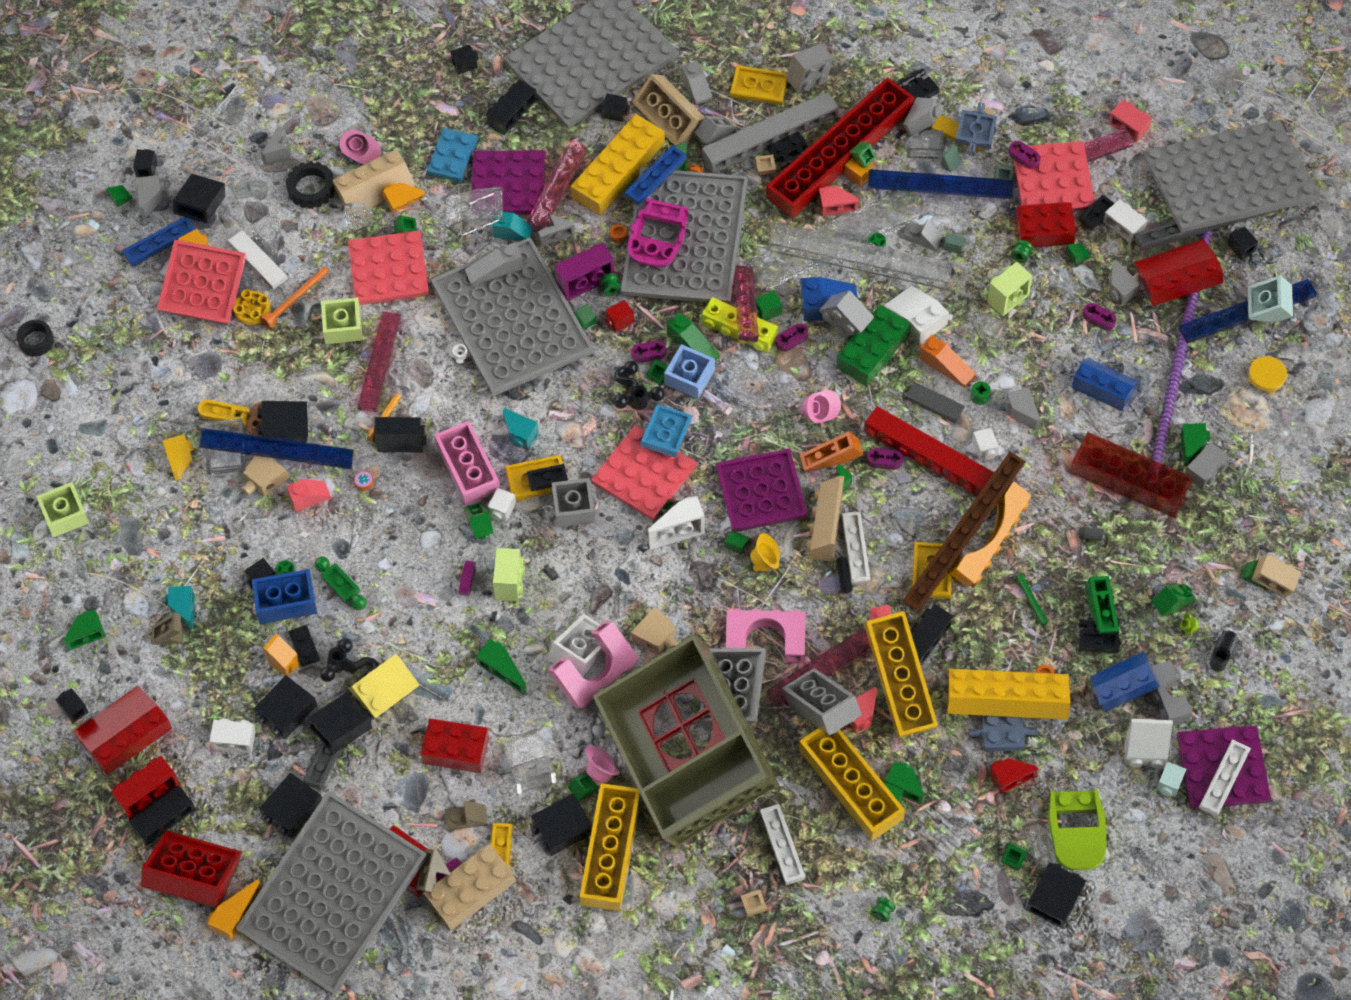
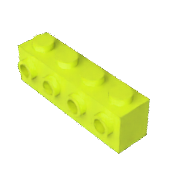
(723, 318)

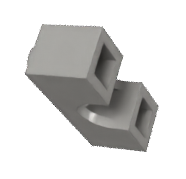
(1170, 707)

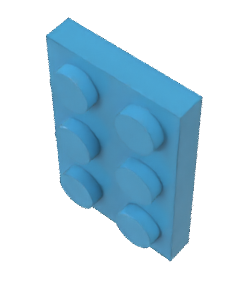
(452, 155)
(666, 430)

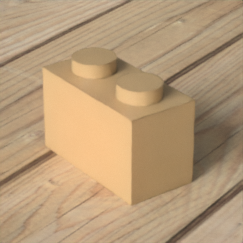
(1276, 575)

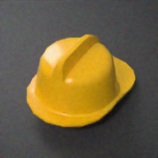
(765, 554)

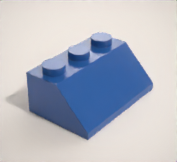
(1104, 384)
(284, 596)
(1124, 681)

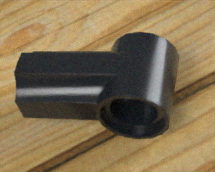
(1223, 650)

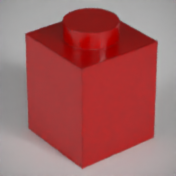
(619, 316)

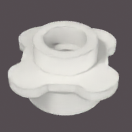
(459, 348)

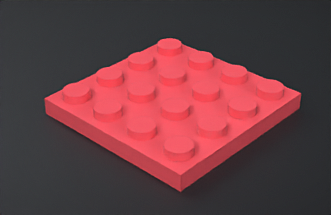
(1058, 178)
(388, 267)
(201, 282)
(642, 476)

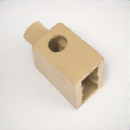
(263, 475)
(655, 632)

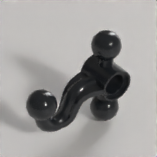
(637, 390)
(333, 666)

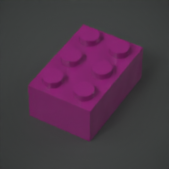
(583, 271)

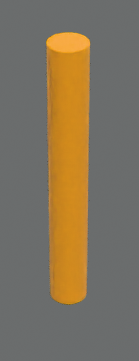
(386, 413)

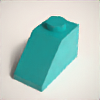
(512, 228)
(520, 429)
(182, 601)

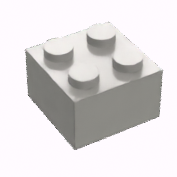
(809, 68)
(846, 313)
(573, 502)

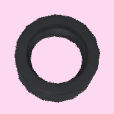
(31, 326)

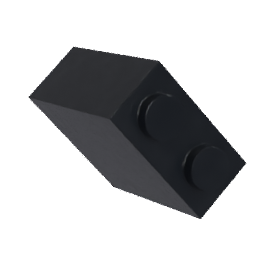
(199, 198)
(283, 420)
(400, 434)
(285, 707)
(340, 722)
(290, 805)
(561, 825)
(1056, 894)

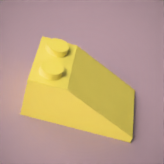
(384, 686)

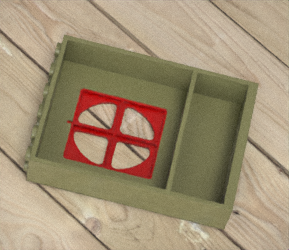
(714, 781)

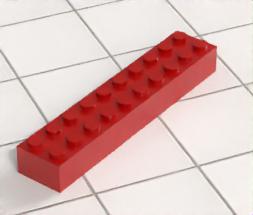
(828, 155)

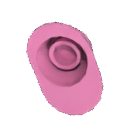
(359, 146)
(821, 406)
(600, 765)

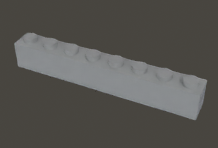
(756, 137)

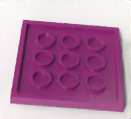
(516, 172)
(761, 490)
(1202, 754)

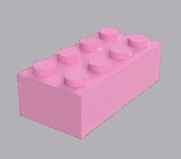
(467, 463)

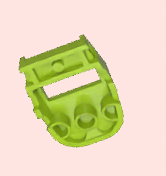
(1080, 846)

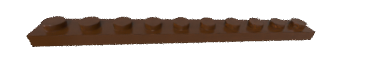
(964, 532)

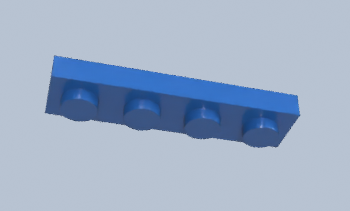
(655, 175)
(157, 241)

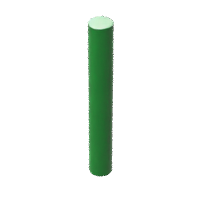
(1031, 599)

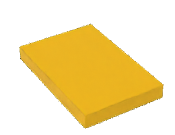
(759, 85)
(519, 481)
(922, 556)

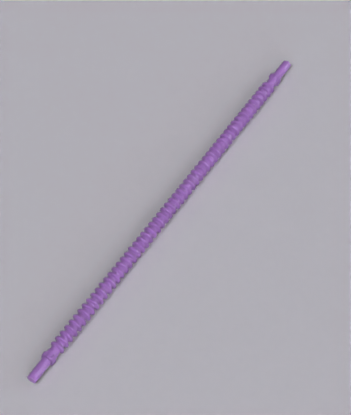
(1175, 374)

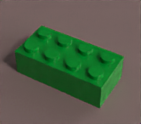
(874, 346)

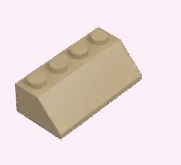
(668, 109)
(368, 181)
(826, 519)

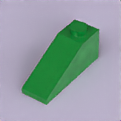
(686, 333)
(1101, 604)
(497, 661)

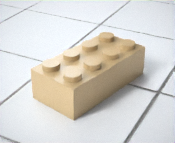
(470, 887)

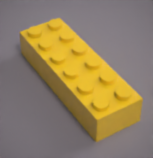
(617, 164)
(901, 675)
(1008, 694)
(852, 782)
(610, 847)

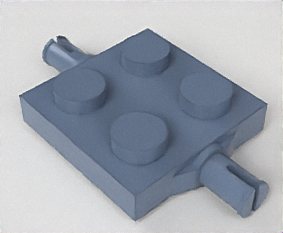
(976, 129)
(1002, 733)

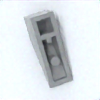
(496, 264)

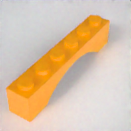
(970, 566)

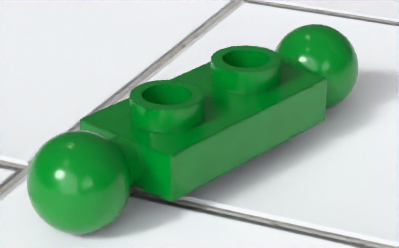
(340, 583)

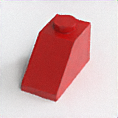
(1011, 773)

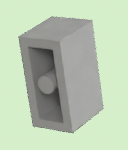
(1207, 465)

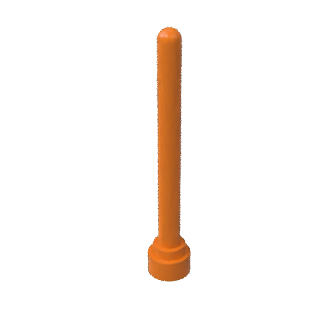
(269, 319)

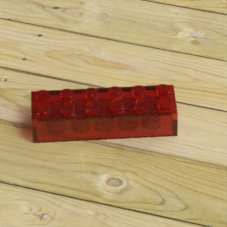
(1130, 474)

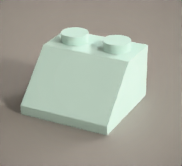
(1270, 300)

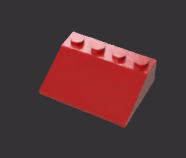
(1179, 272)
(123, 729)
(190, 869)

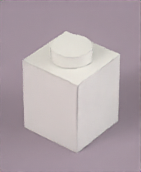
(985, 444)
(501, 505)

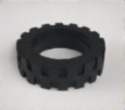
(309, 169)

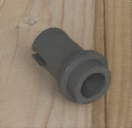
(1090, 533)

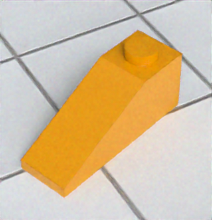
(230, 912)

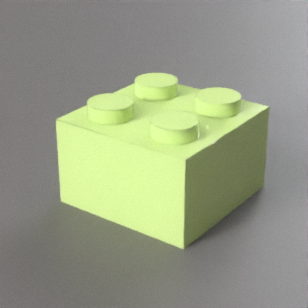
(1009, 288)
(341, 320)
(62, 509)
(508, 574)

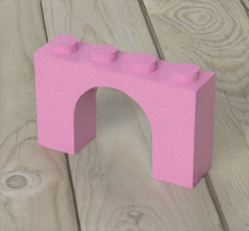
(789, 624)
(618, 656)

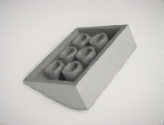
(744, 675)

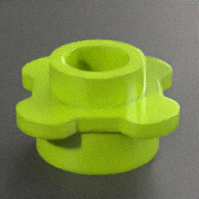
(1189, 624)

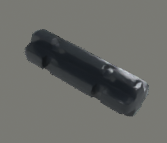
(844, 575)

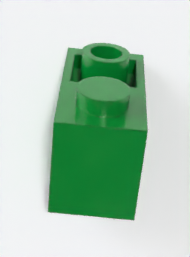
(1173, 598)

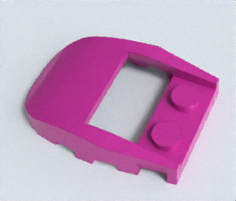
(652, 251)

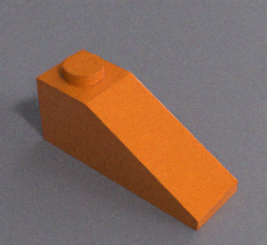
(946, 361)
(833, 452)

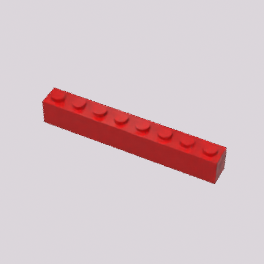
(927, 451)

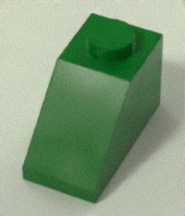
(1193, 441)
(479, 520)
(84, 630)
(904, 777)

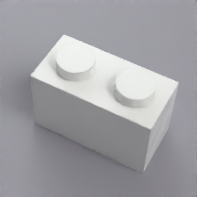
(1124, 220)
(232, 735)

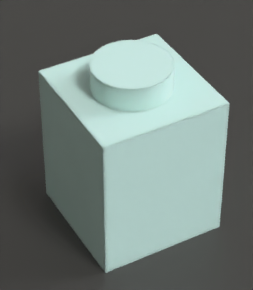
(1171, 779)

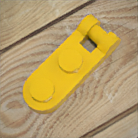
(222, 411)

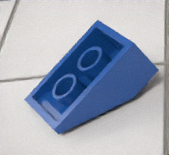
(817, 291)

